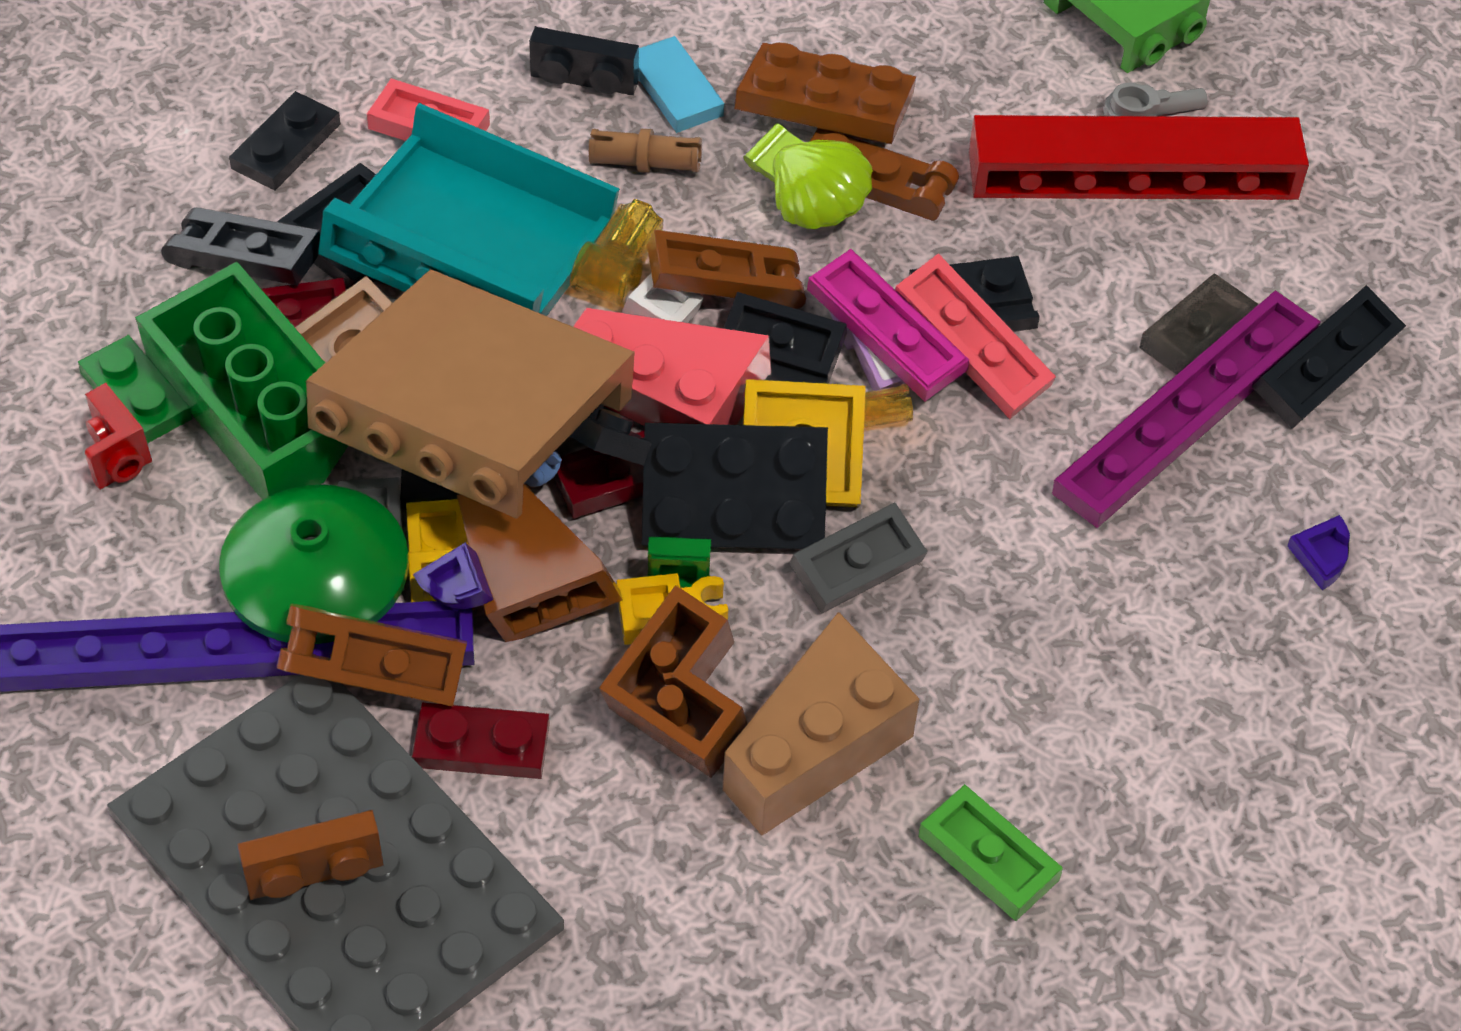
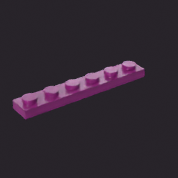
(1182, 410)

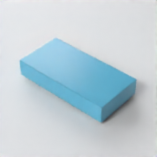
(678, 85)

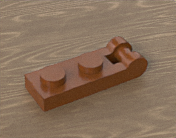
(896, 172)
(725, 267)
(374, 655)

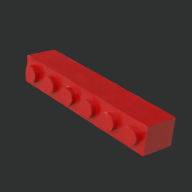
(1137, 157)

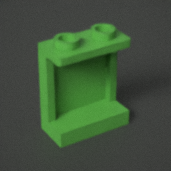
(1143, 26)

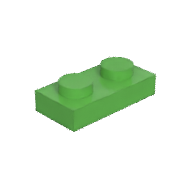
(990, 852)

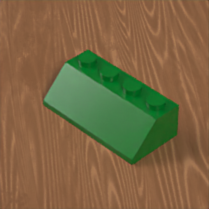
(242, 378)

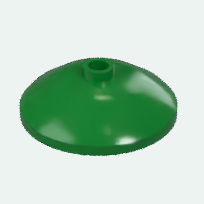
(348, 570)

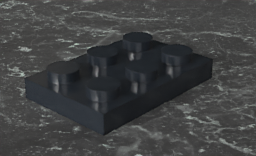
(735, 484)

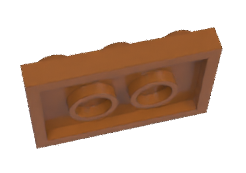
(826, 92)

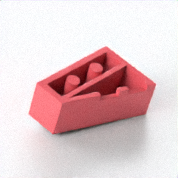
(683, 368)

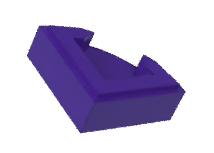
(1322, 550)
(456, 579)

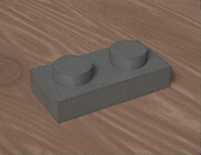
(858, 557)

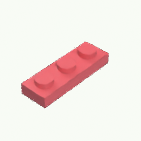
(997, 356)

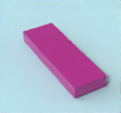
(888, 324)

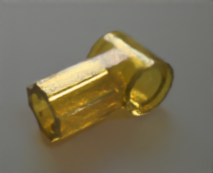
(617, 258)

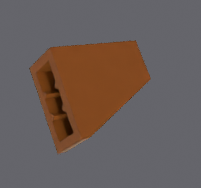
(534, 568)

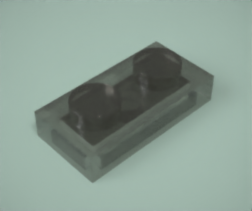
(1195, 323)

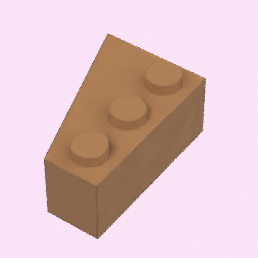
(818, 728)

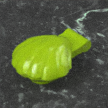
(813, 180)

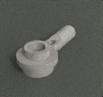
(1144, 100)

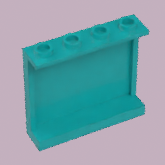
(472, 212)

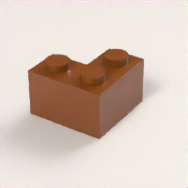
(664, 686)

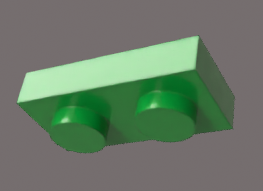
(138, 386)

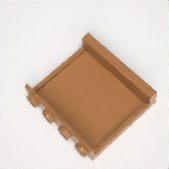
(466, 388)

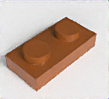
(310, 855)

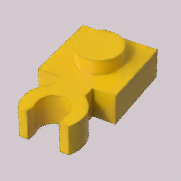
(645, 595)

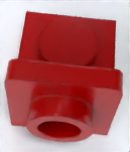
(118, 438)

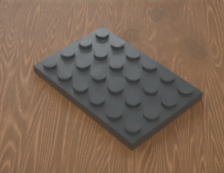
(337, 954)

